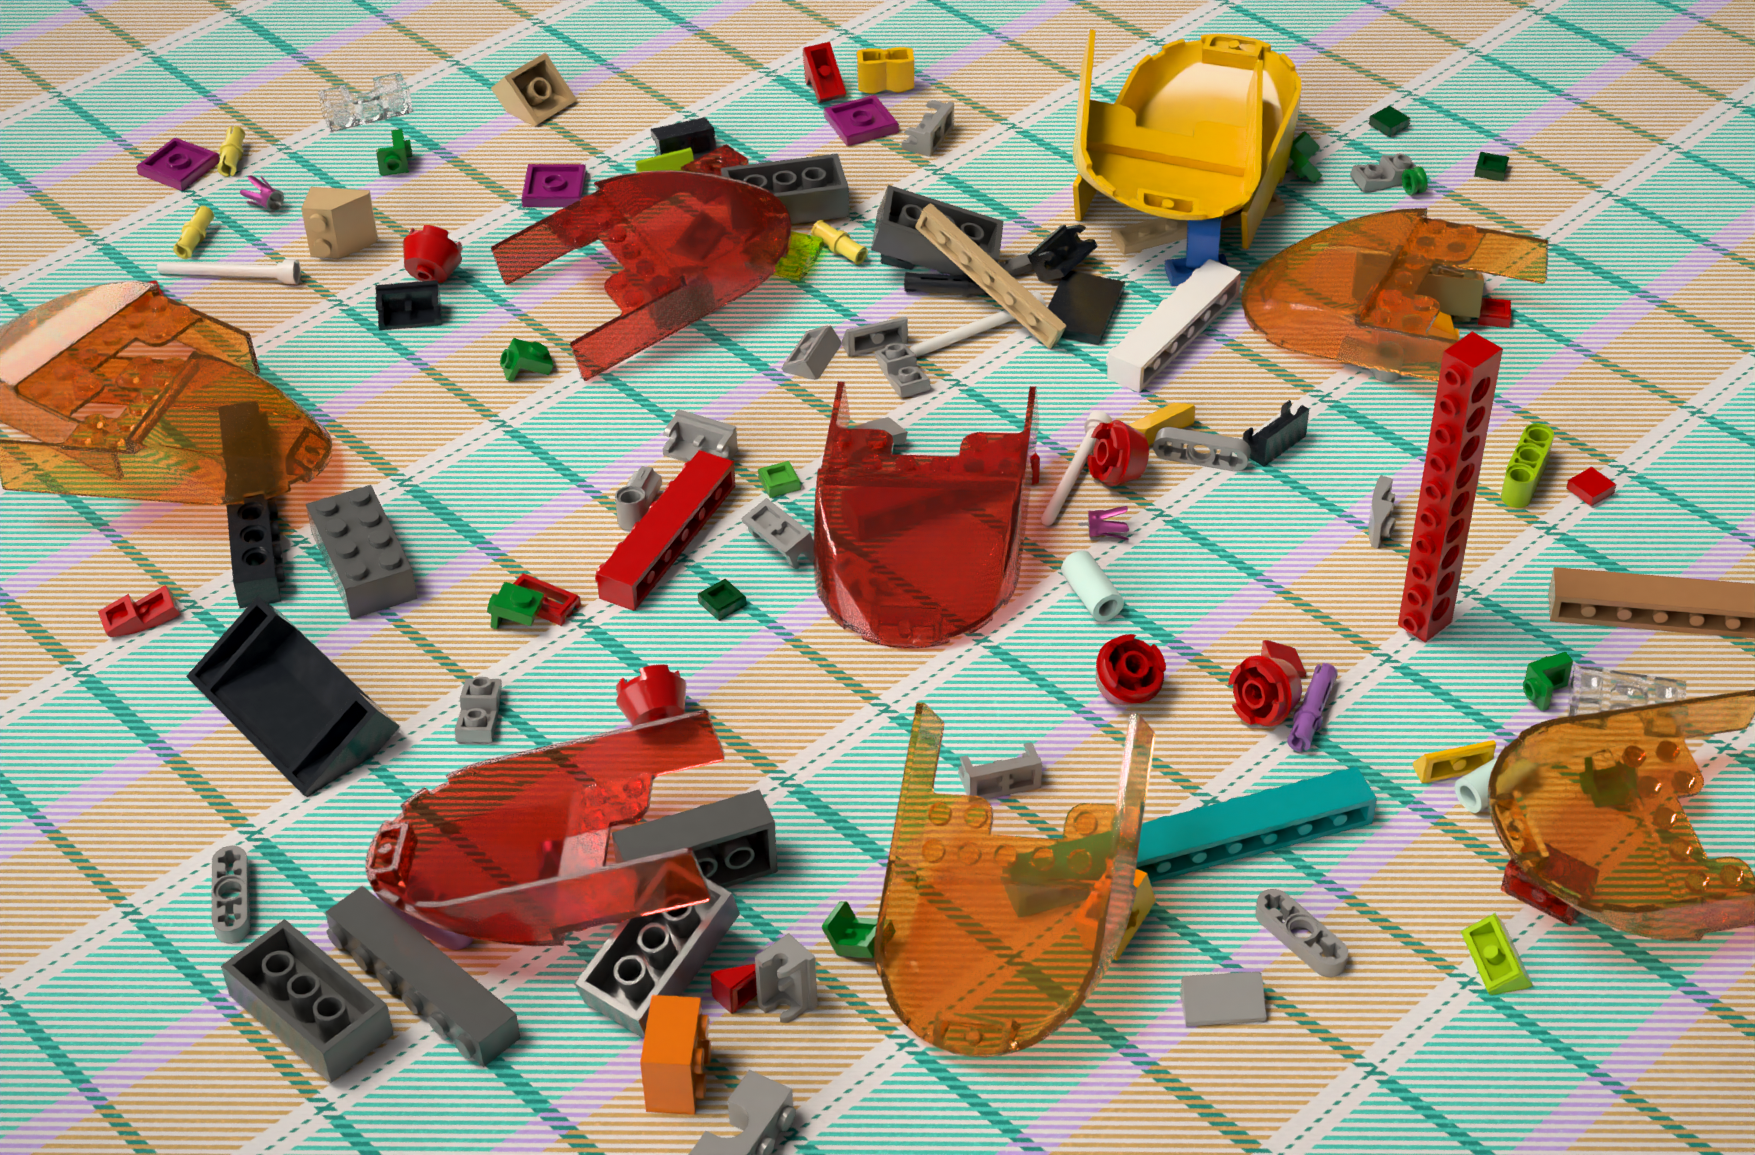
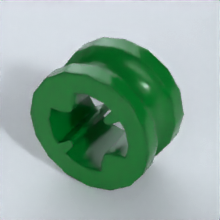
(1414, 180)

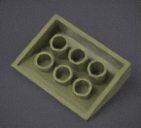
(1456, 291)

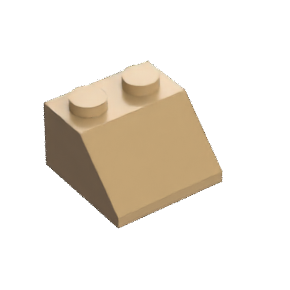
(534, 91)
(338, 221)

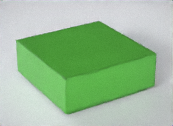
(779, 479)

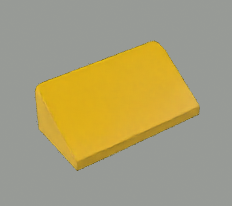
(1173, 415)
(1453, 761)

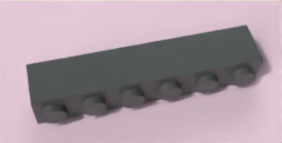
(422, 976)

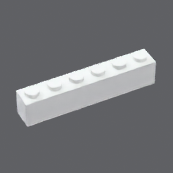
(1173, 325)

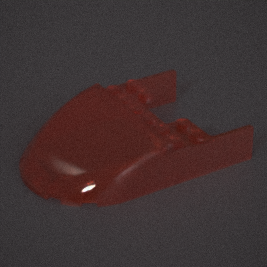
(683, 247)
(919, 540)
(524, 838)

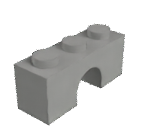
(760, 1110)

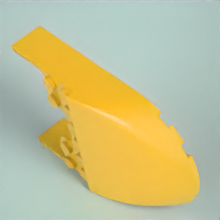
(1211, 83)
(1164, 170)

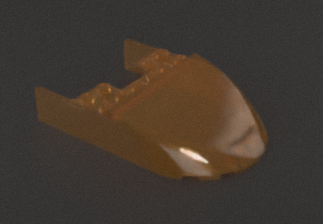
(1356, 284)
(59, 344)
(186, 437)
(1600, 820)
(1002, 933)

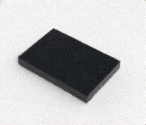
(1086, 305)

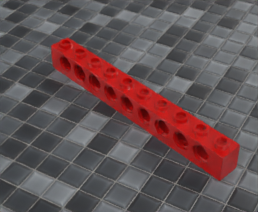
(1449, 484)

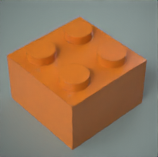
(675, 1054)

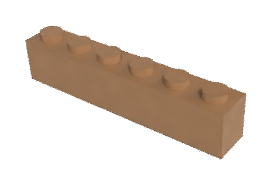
(1652, 602)

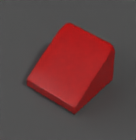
(1283, 652)
(734, 986)

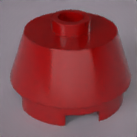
(431, 254)
(1119, 453)
(1129, 670)
(1265, 690)
(652, 695)

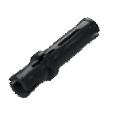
(942, 284)

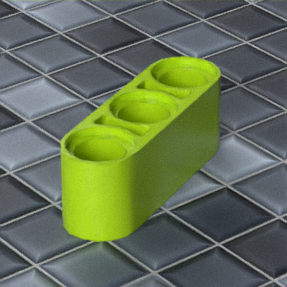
(1527, 465)

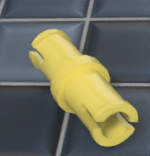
(231, 151)
(193, 232)
(839, 242)

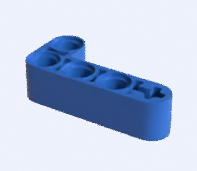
(1202, 241)

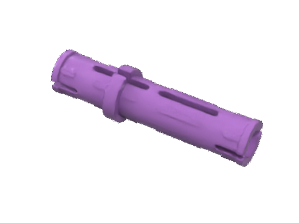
(1309, 716)

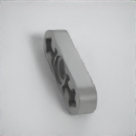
(1190, 456)
(239, 905)
(1305, 948)

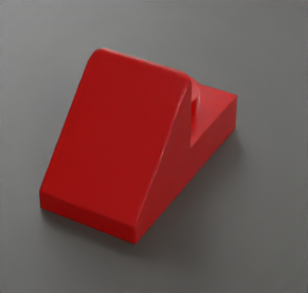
(823, 72)

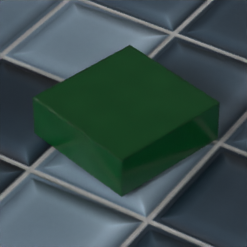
(1389, 121)
(1491, 166)
(722, 599)

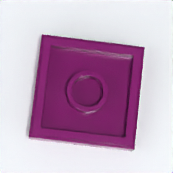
(861, 120)
(178, 164)
(553, 185)

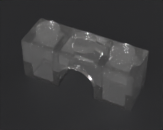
(347, 109)
(1604, 690)

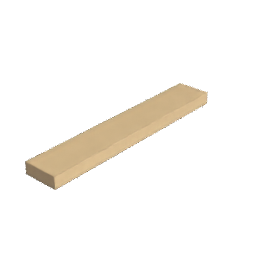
(1167, 230)
(990, 276)

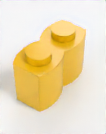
(885, 69)

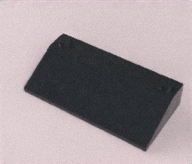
(291, 699)

